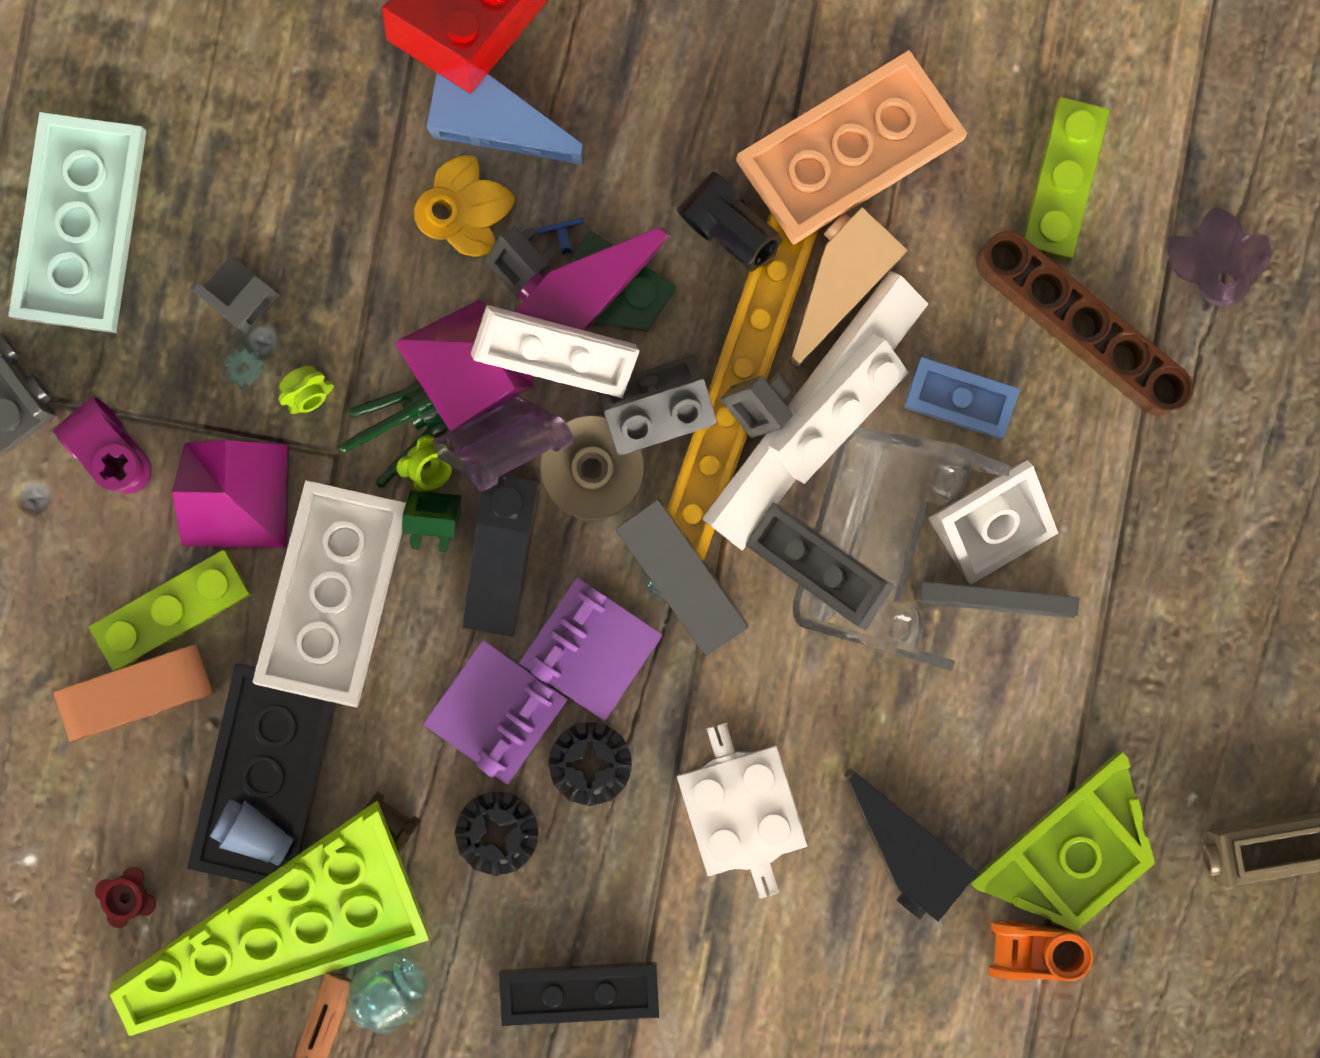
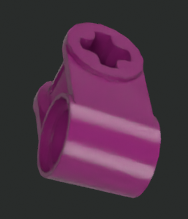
(99, 442)

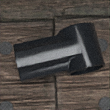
(721, 214)

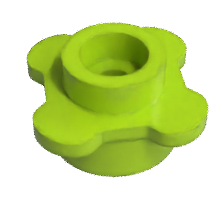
(304, 389)
(424, 466)

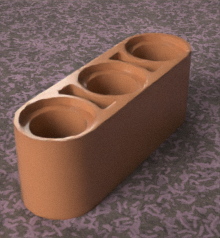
(133, 693)

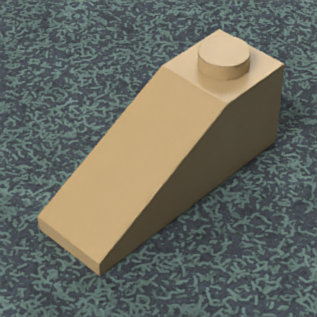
(848, 270)

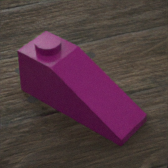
(586, 288)

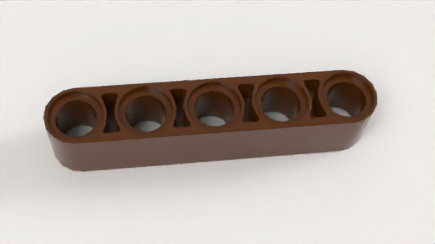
(1109, 326)

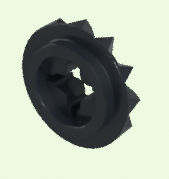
(608, 746)
(503, 809)

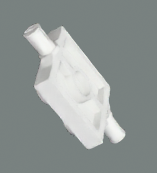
(742, 810)

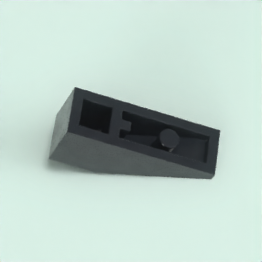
(501, 555)
(915, 859)

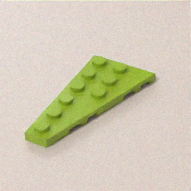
(307, 918)

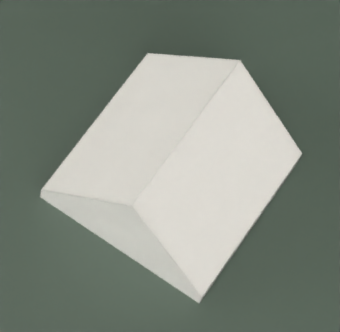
(995, 523)

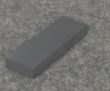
(820, 566)
(682, 577)
(996, 600)

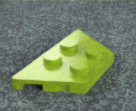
(1076, 852)

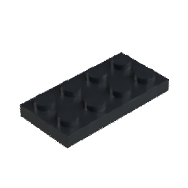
(265, 756)

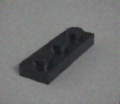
(579, 993)

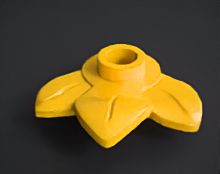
(471, 204)

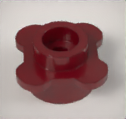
(110, 893)

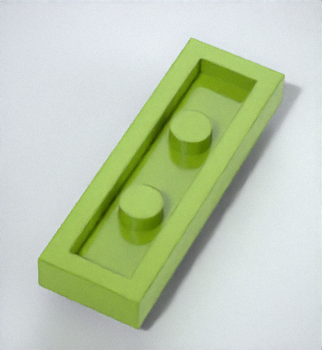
(1065, 177)
(170, 610)

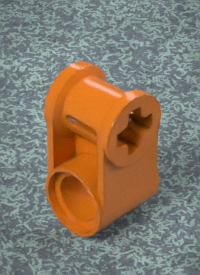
(1034, 952)

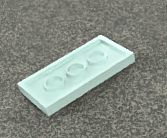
(77, 222)

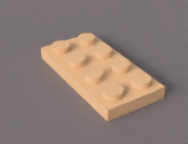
(851, 147)

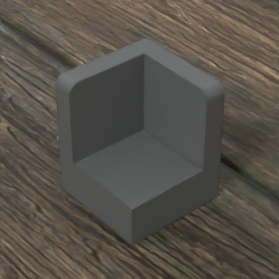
(237, 294)

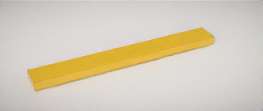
(745, 355)

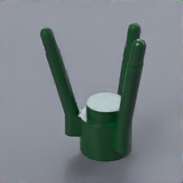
(416, 408)

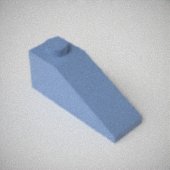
(497, 120)

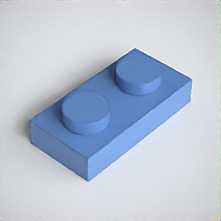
(961, 398)

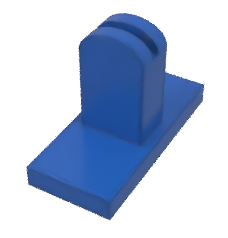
(562, 232)

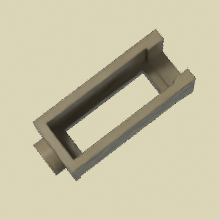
(1224, 856)

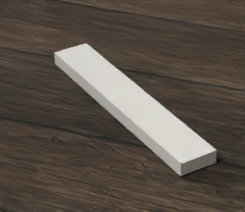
(763, 477)

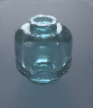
(387, 994)

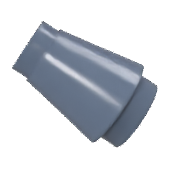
(250, 833)

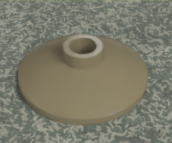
(596, 497)

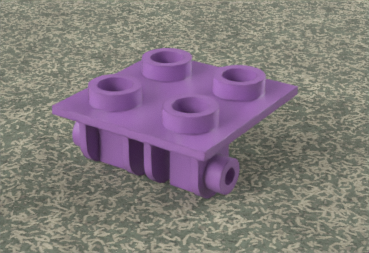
(590, 649)
(495, 712)

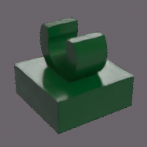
(431, 516)

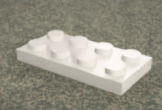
(330, 594)

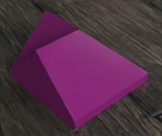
(450, 376)
(232, 494)

